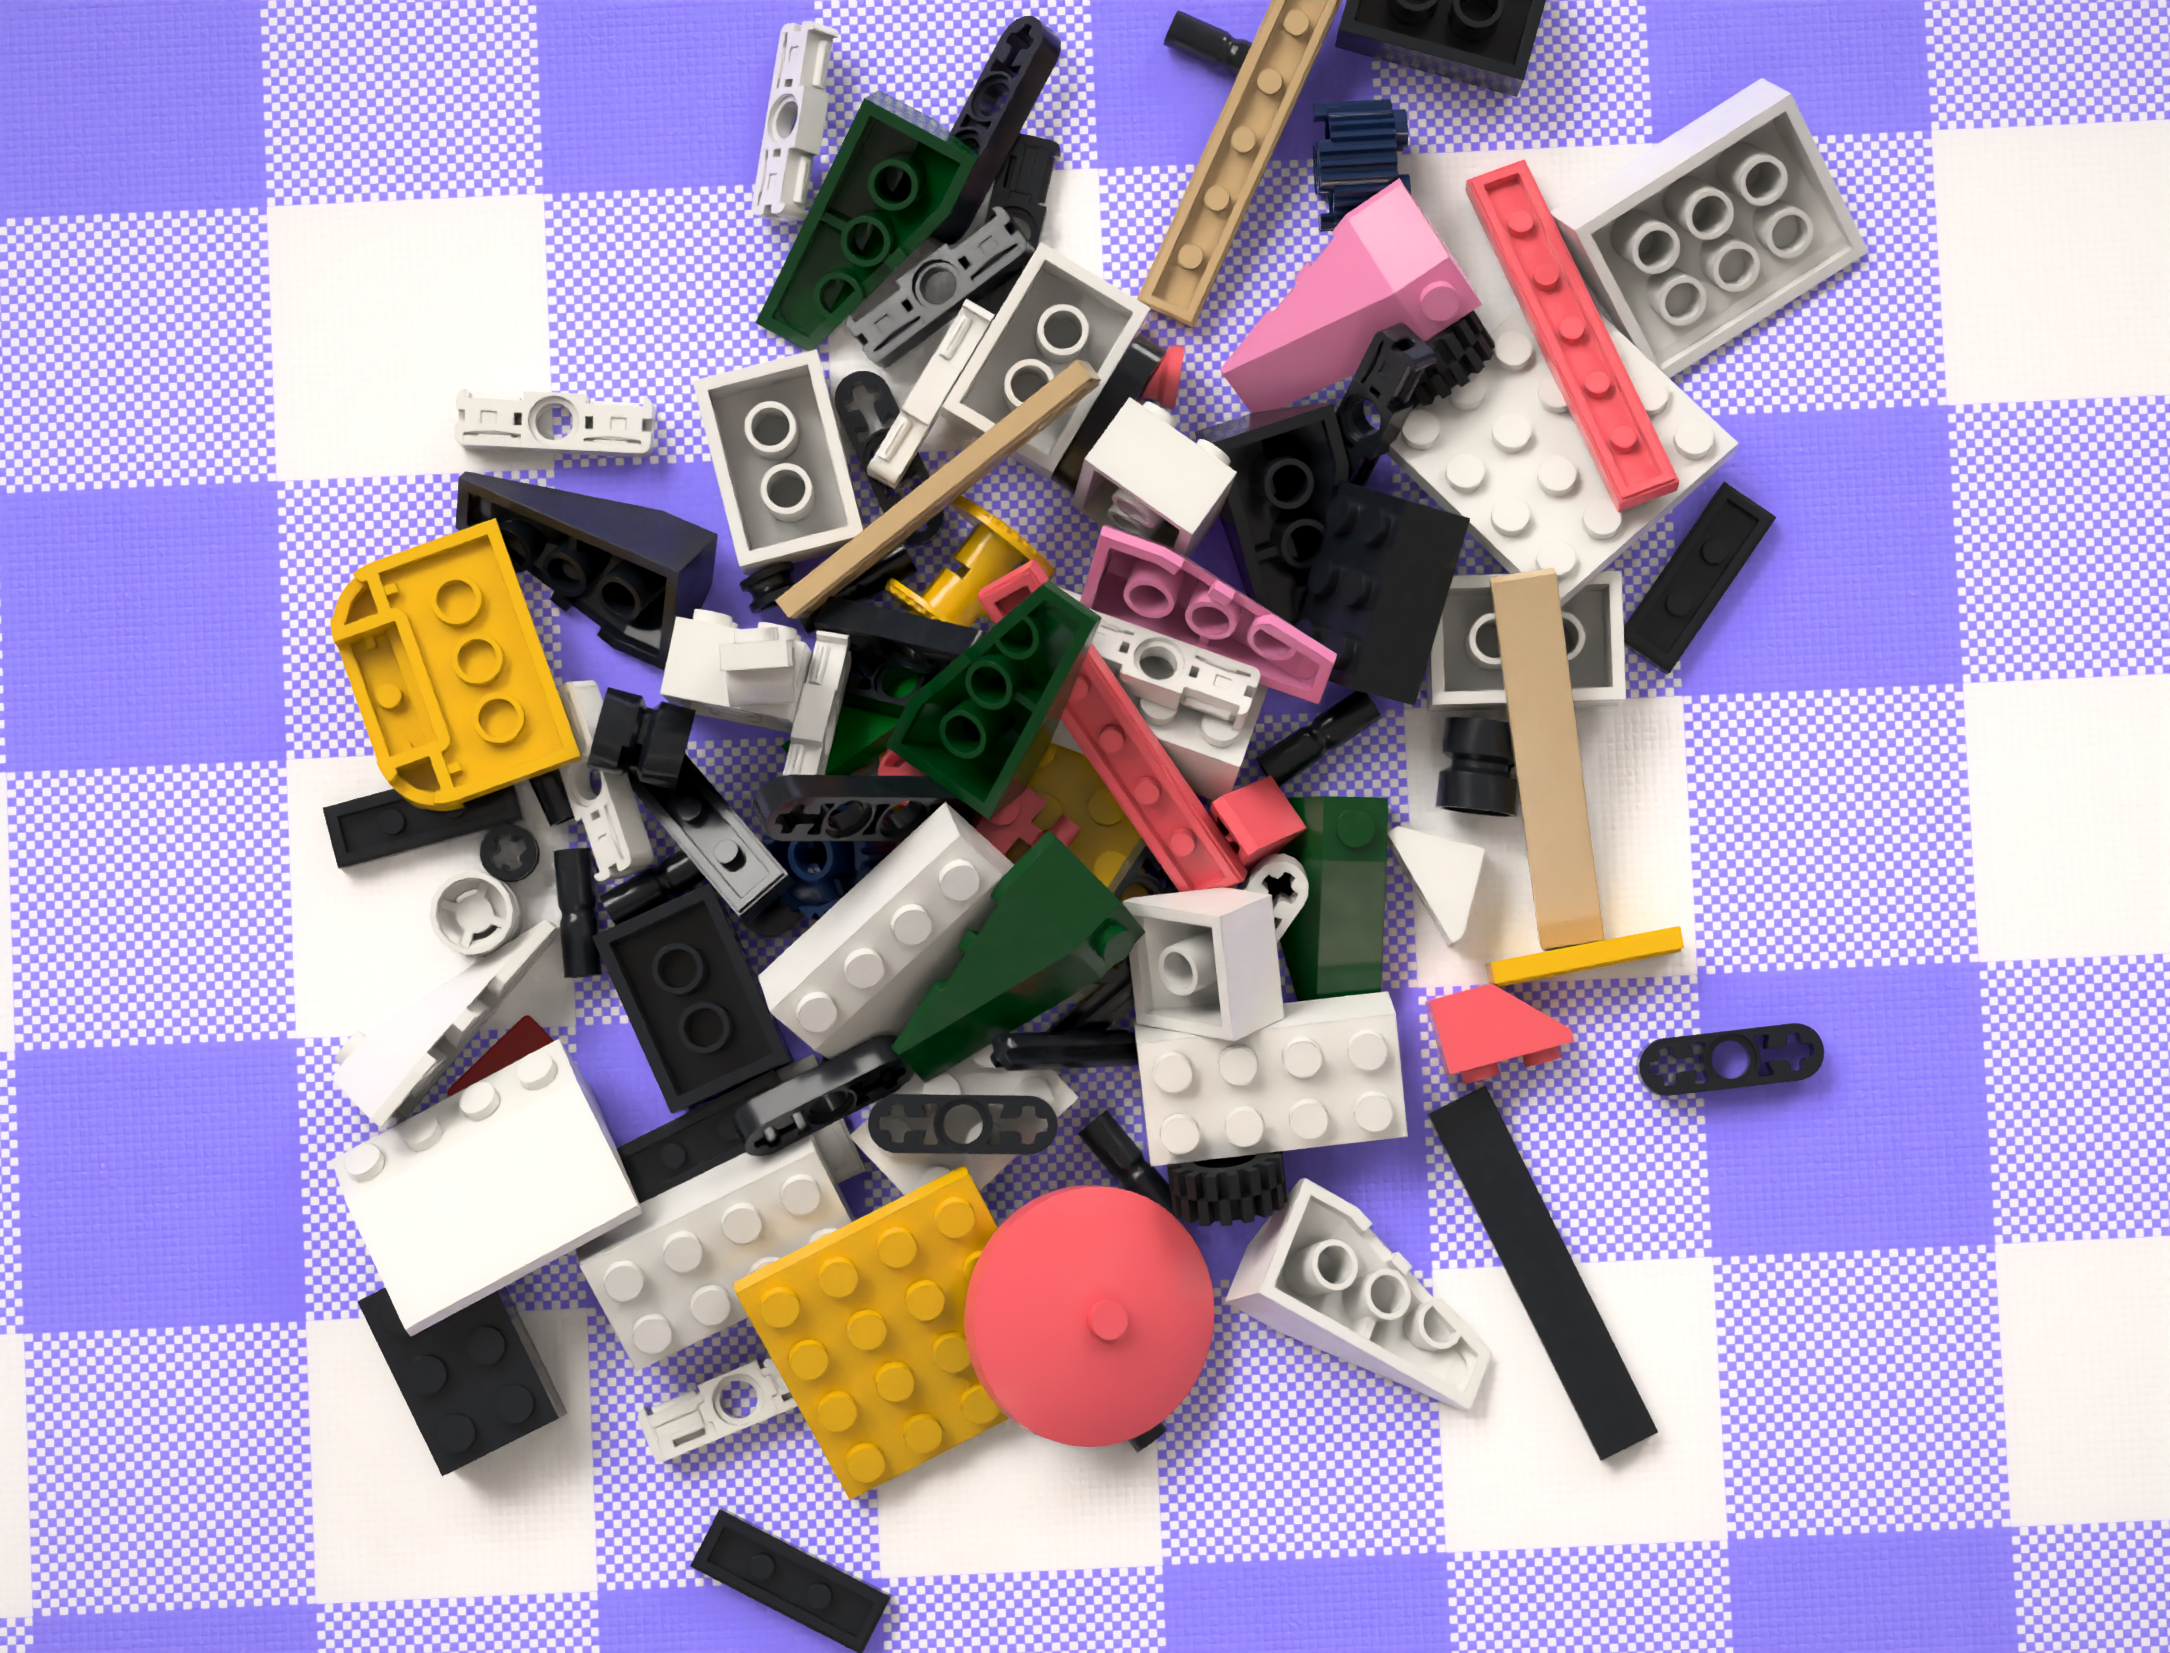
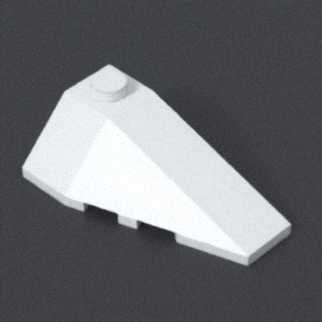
(412, 1049)
(1340, 1289)

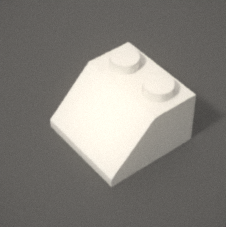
(1206, 962)

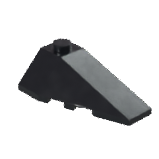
(1280, 498)
(605, 557)

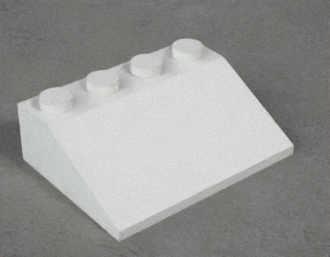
(1711, 228)
(887, 938)
(486, 1186)

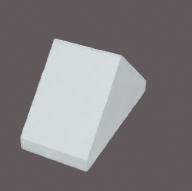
(1441, 875)

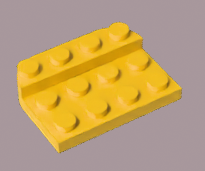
(451, 671)

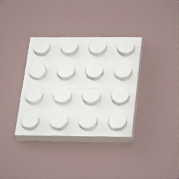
(1522, 470)

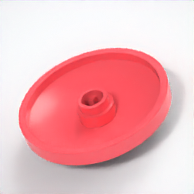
(1089, 1315)

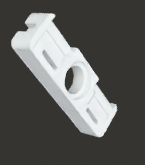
(786, 151)
(929, 395)
(597, 428)
(1199, 679)
(819, 705)
(613, 815)
(701, 1419)

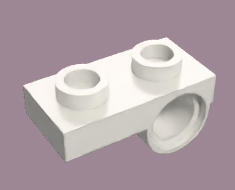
(759, 668)

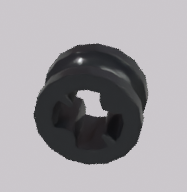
(768, 586)
(490, 847)

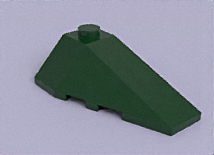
(876, 206)
(999, 702)
(1339, 931)
(1038, 947)

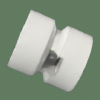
(476, 913)

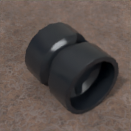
(641, 738)
(1480, 768)

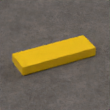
(1585, 957)

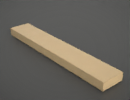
(1236, 157)
(940, 490)
(1547, 757)

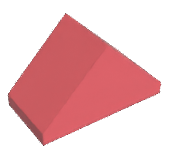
(1256, 820)

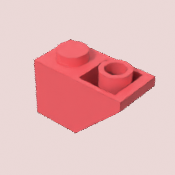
(1490, 1026)

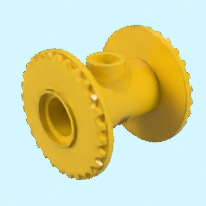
(983, 557)

